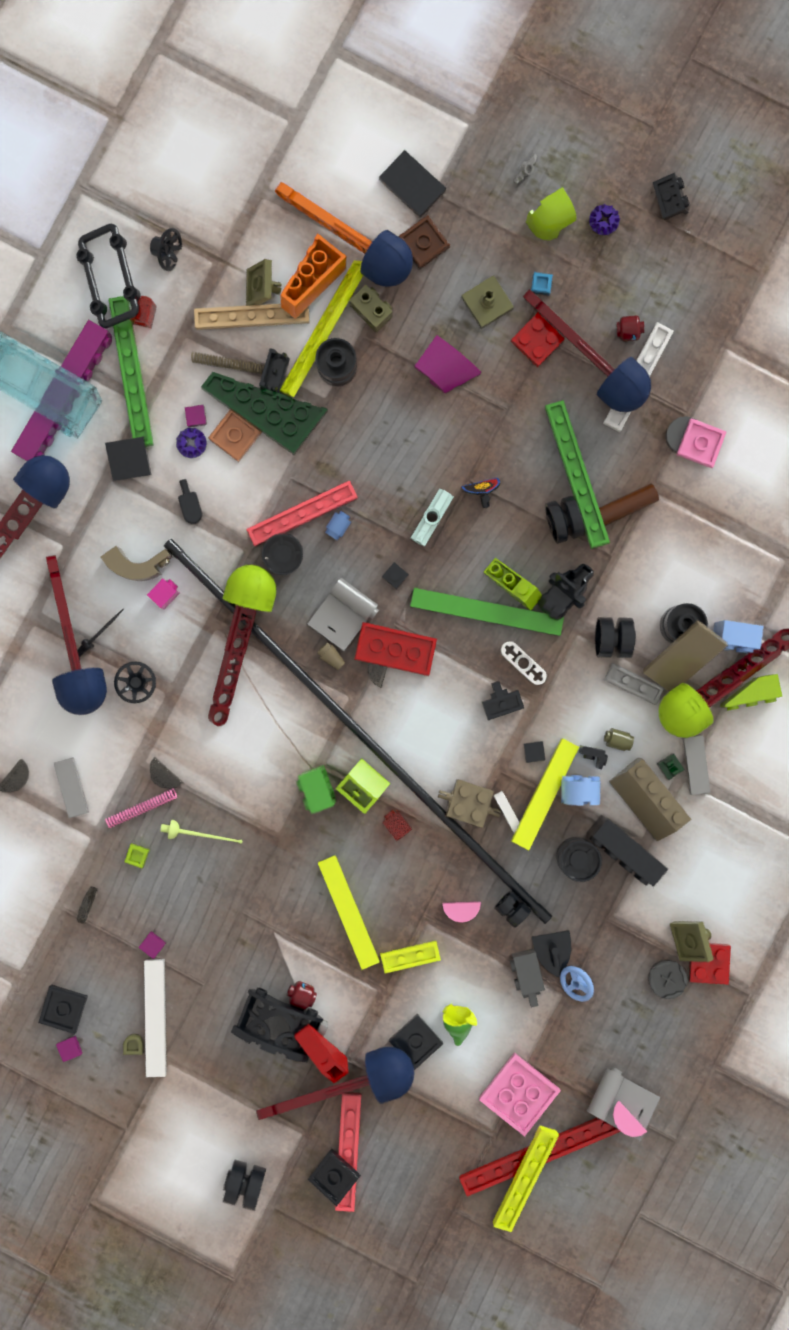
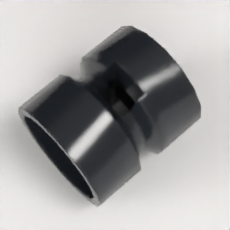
(512, 909)

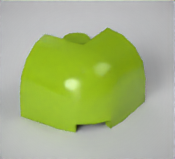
(552, 215)

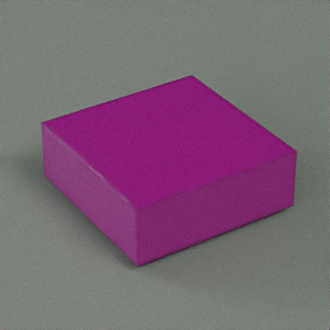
(195, 416)
(152, 945)
(69, 1048)

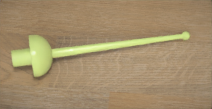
(173, 830)

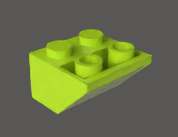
(363, 786)

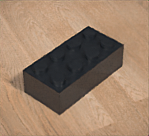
(623, 847)

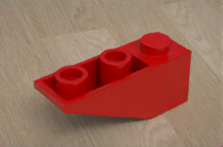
(325, 1055)

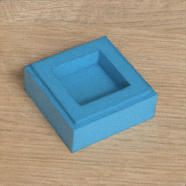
(541, 283)

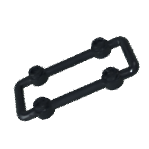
(130, 293)

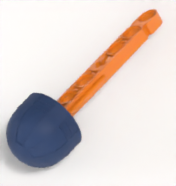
(386, 258)

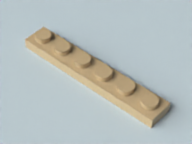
(246, 316)

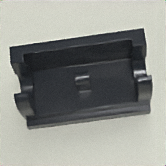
(274, 371)

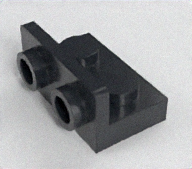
(671, 196)

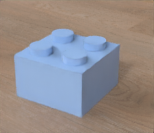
(739, 635)

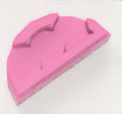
(461, 911)
(626, 1121)

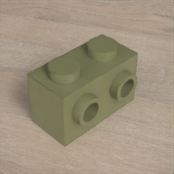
(371, 307)

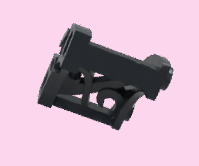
(250, 1032)

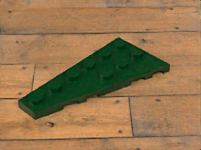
(272, 413)

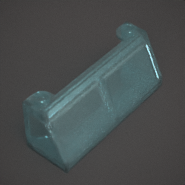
(46, 387)

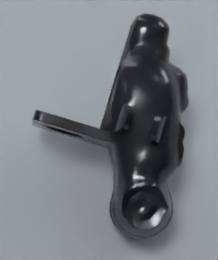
(566, 591)

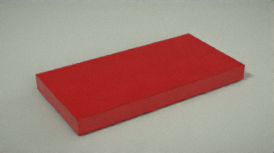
(395, 649)

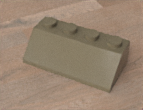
(649, 799)

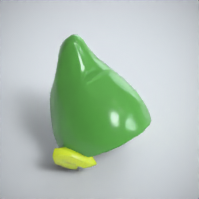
(458, 1022)

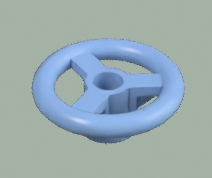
(580, 981)

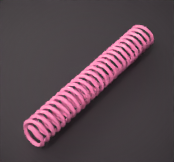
(109, 821)

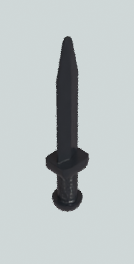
(87, 644)

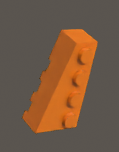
(313, 275)

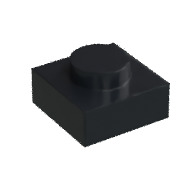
(395, 575)

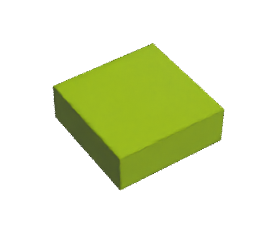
(136, 855)

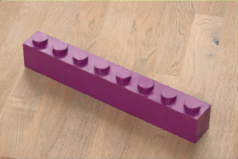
(80, 361)

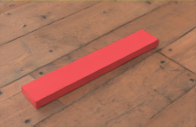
(302, 513)
(349, 1141)

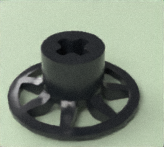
(164, 248)
(135, 682)

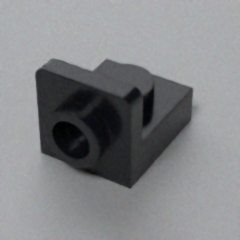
(591, 753)

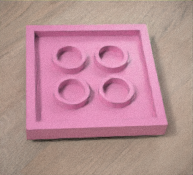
(519, 1094)

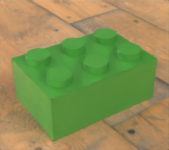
(317, 789)

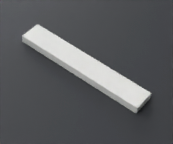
(647, 359)
(155, 1017)

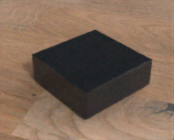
(534, 751)

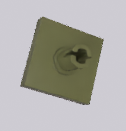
(260, 283)
(487, 302)
(692, 941)

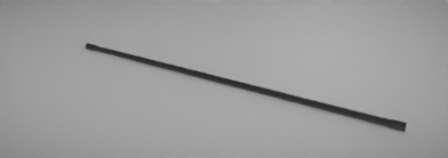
(536, 907)

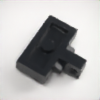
(502, 702)

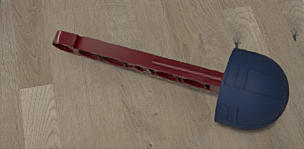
(625, 386)
(42, 482)
(80, 689)
(388, 1074)

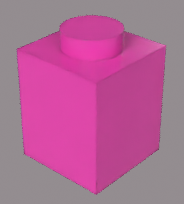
(164, 593)

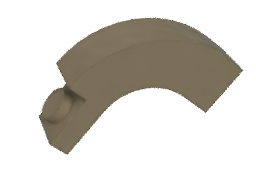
(122, 566)

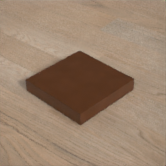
(425, 241)

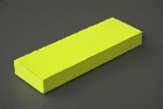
(410, 956)

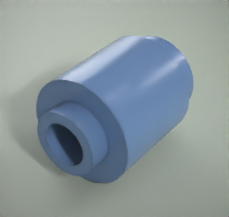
(338, 525)

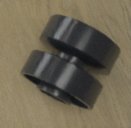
(336, 362)
(282, 553)
(680, 619)
(621, 637)
(579, 859)
(239, 1183)

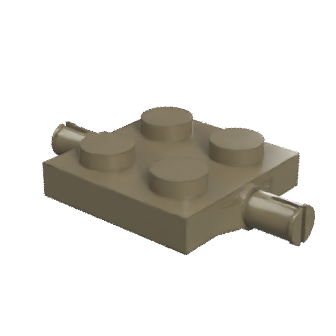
(469, 803)

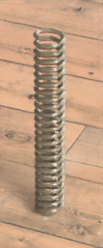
(227, 366)

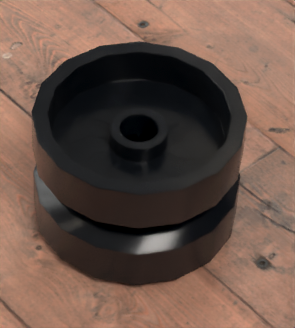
(564, 519)

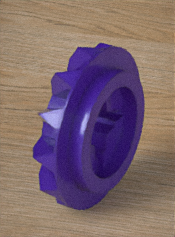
(602, 227)
(200, 442)

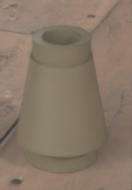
(331, 656)

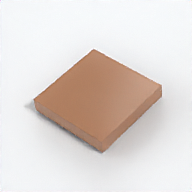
(234, 435)

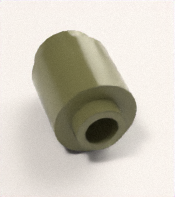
(618, 739)

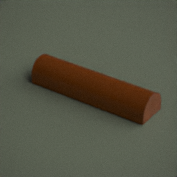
(629, 504)

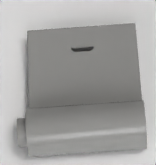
(344, 613)
(617, 1088)

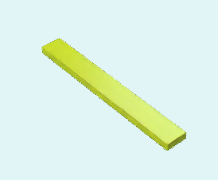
(322, 329)

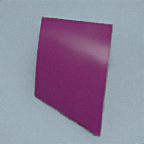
(445, 366)

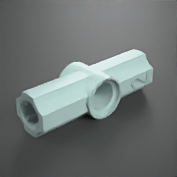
(438, 506)

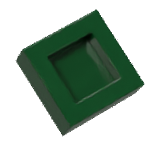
(670, 766)

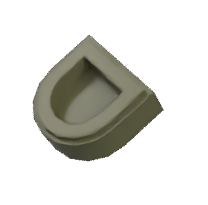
(133, 1045)

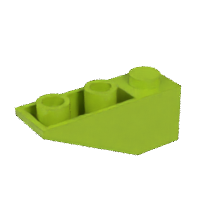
(513, 584)
(757, 689)

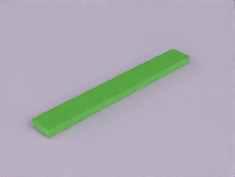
(131, 372)
(577, 474)
(486, 611)

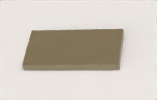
(685, 656)

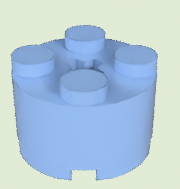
(580, 790)

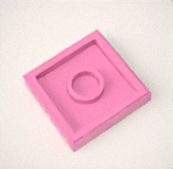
(701, 443)

